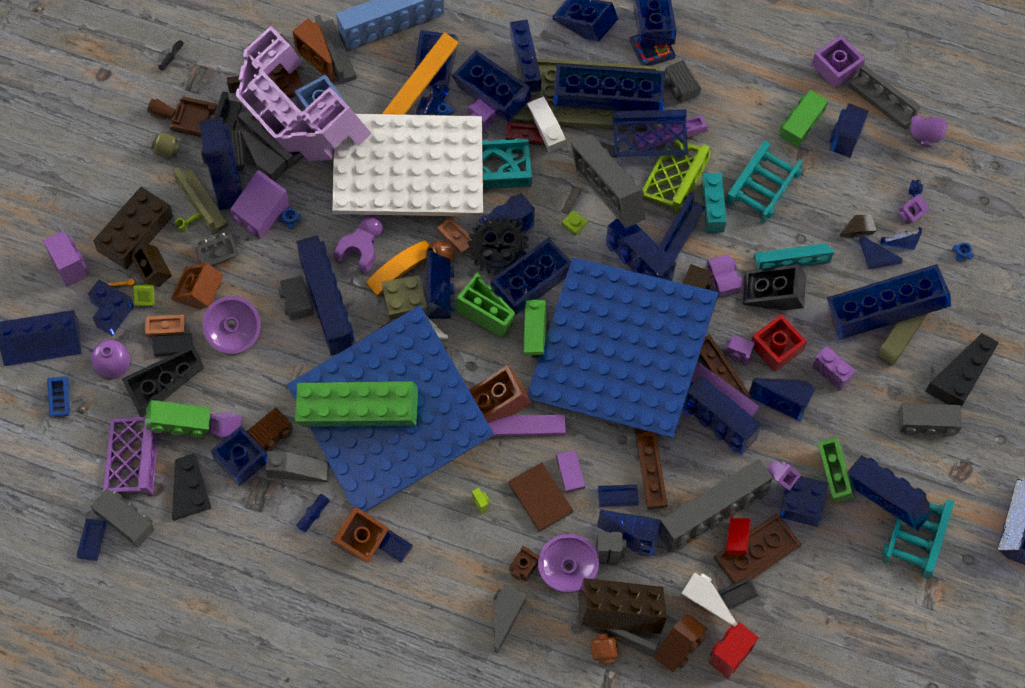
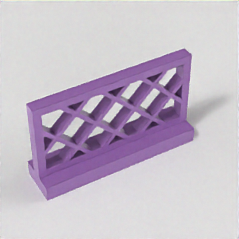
(147, 460)

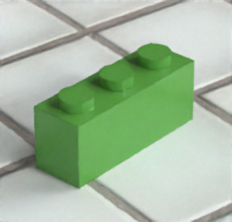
(803, 118)
(177, 418)
(836, 470)

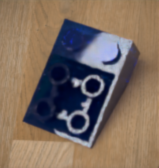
(516, 207)

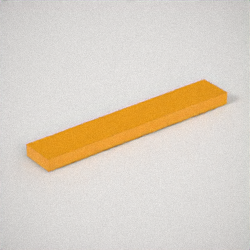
(422, 76)

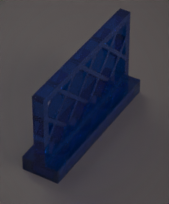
(647, 118)

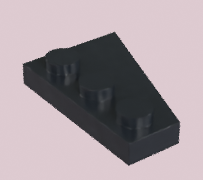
(189, 489)

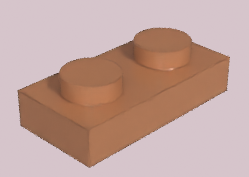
(454, 235)
(165, 325)

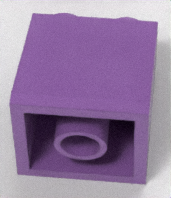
(260, 205)

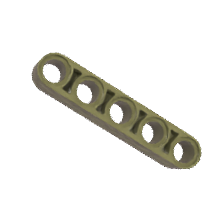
(899, 339)

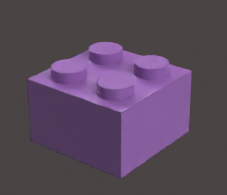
(838, 61)
(66, 258)

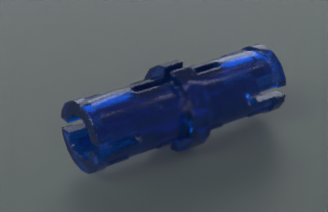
(313, 513)

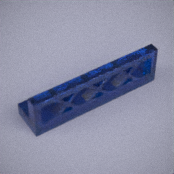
(682, 227)

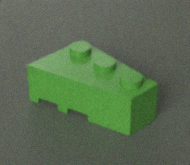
(484, 307)

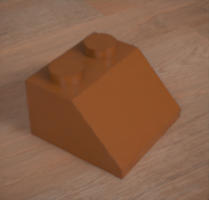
(197, 286)
(359, 535)

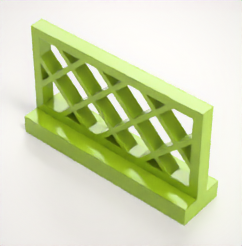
(688, 182)

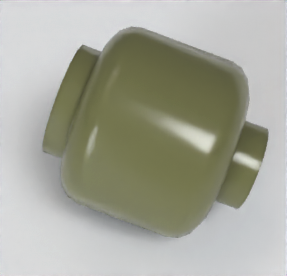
(165, 145)

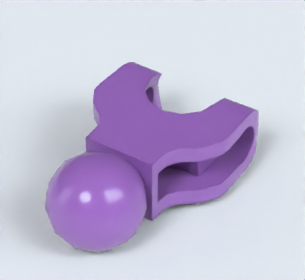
(361, 243)

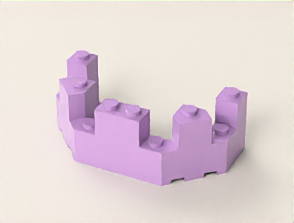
(315, 129)

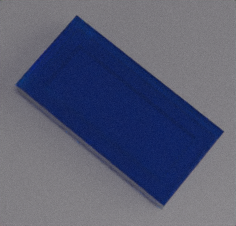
(618, 495)
(91, 539)
(395, 546)

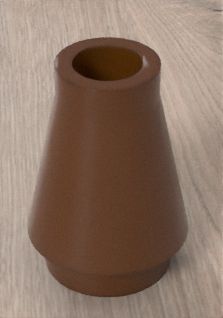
(160, 109)

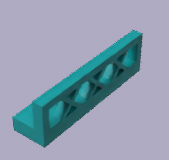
(802, 255)

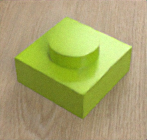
(574, 222)
(144, 295)
(481, 500)

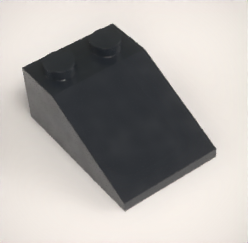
(775, 287)

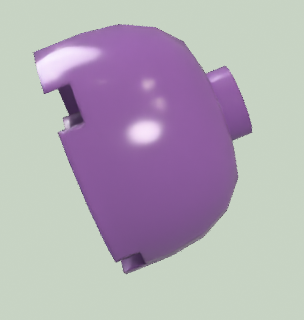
(928, 130)
(110, 359)

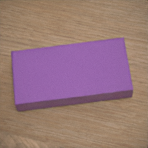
(570, 471)

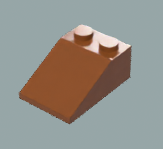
(312, 47)
(500, 395)

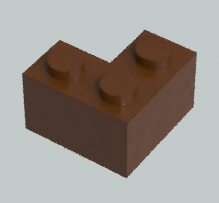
(680, 641)

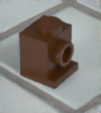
(524, 572)

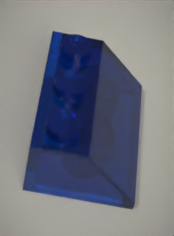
(439, 286)

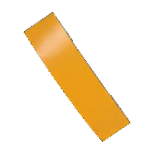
(398, 266)

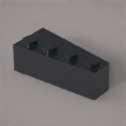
(960, 376)
(162, 378)

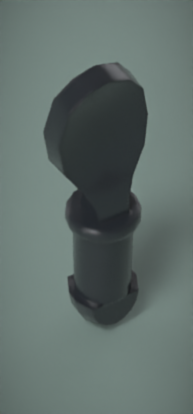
(171, 56)

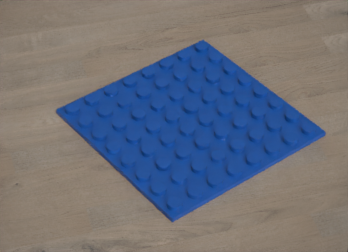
(623, 347)
(384, 460)

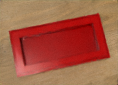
(738, 536)

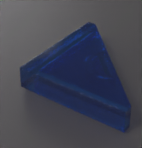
(903, 239)
(876, 255)

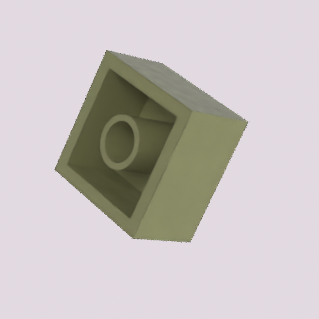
(403, 296)

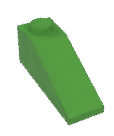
(535, 327)

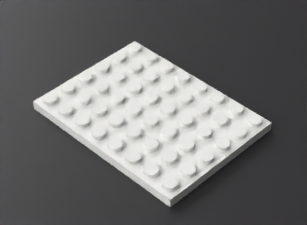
(411, 167)

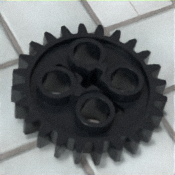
(499, 228)

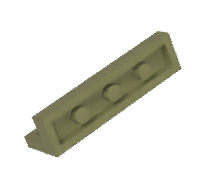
(200, 200)

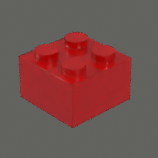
(778, 343)
(736, 646)

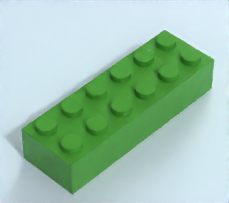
(356, 404)

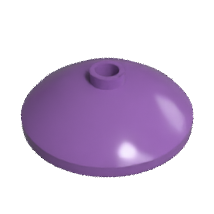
(240, 336)
(566, 551)

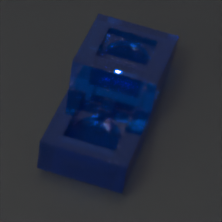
(430, 103)

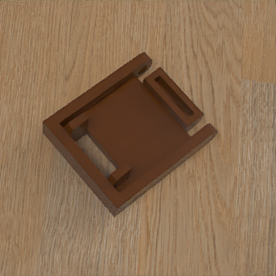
(187, 117)

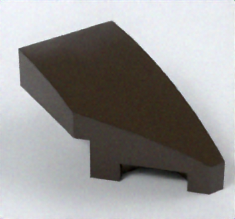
(859, 225)

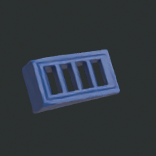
(58, 381)

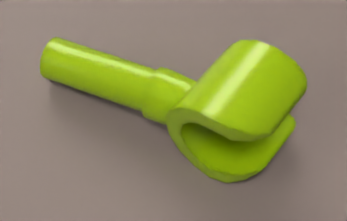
(178, 221)

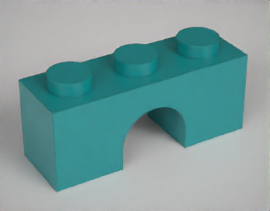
(713, 195)

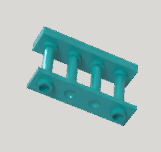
(754, 167)
(932, 546)

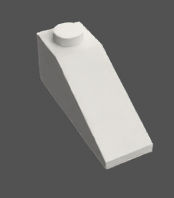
(547, 124)
(704, 594)

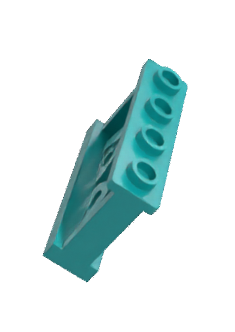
(503, 150)

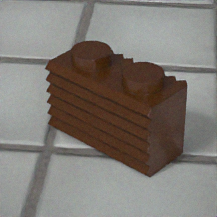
(271, 429)

